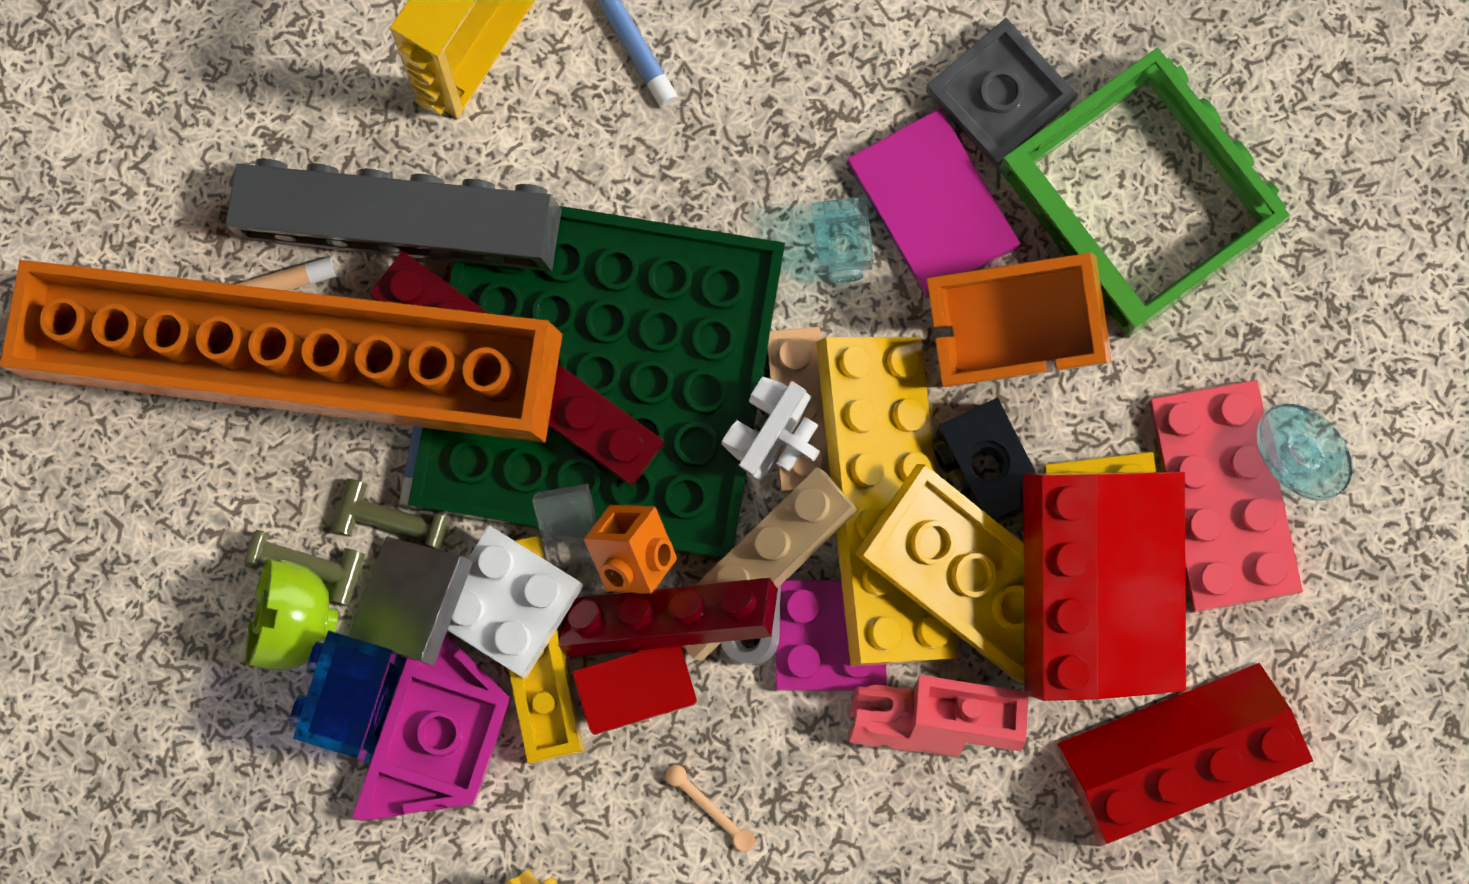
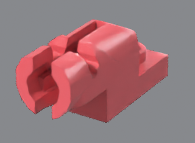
(939, 716)

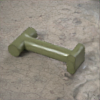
(354, 508)
(341, 575)

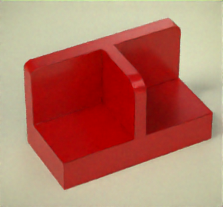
(634, 688)

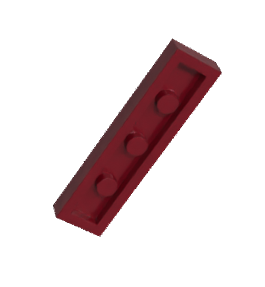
(670, 617)

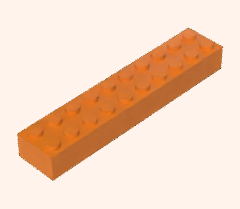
(283, 350)

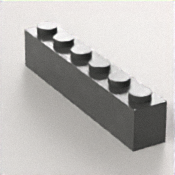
(394, 215)

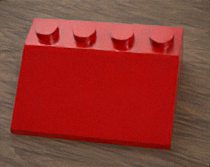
(1104, 584)

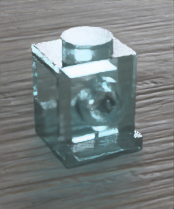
(842, 220)

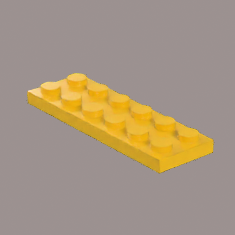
(874, 439)

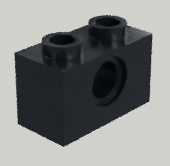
(989, 433)

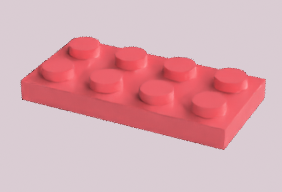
(1233, 503)

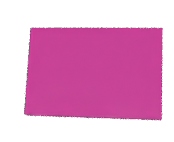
(933, 200)

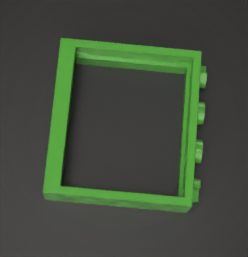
(1203, 126)

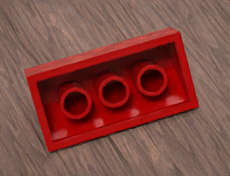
(1183, 753)

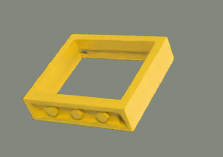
(453, 46)

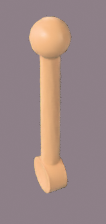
(742, 839)

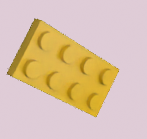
(953, 565)

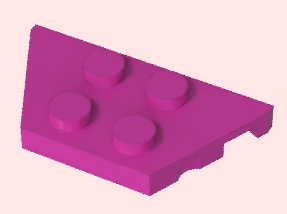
(434, 738)

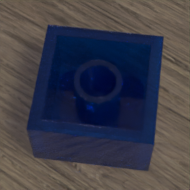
(346, 697)

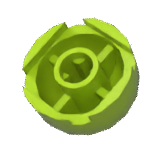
(288, 616)

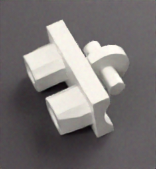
(760, 449)

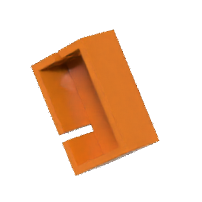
(1020, 319)

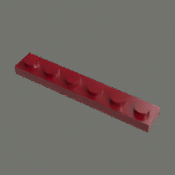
(576, 409)

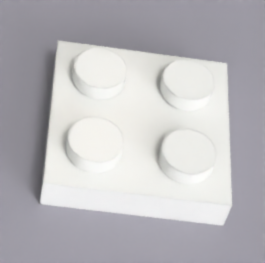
(511, 602)

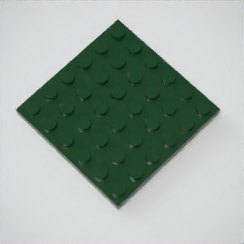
(662, 328)

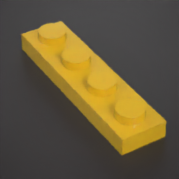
(546, 698)

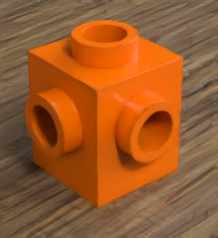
(630, 549)

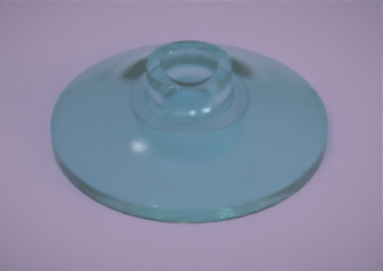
(1304, 452)

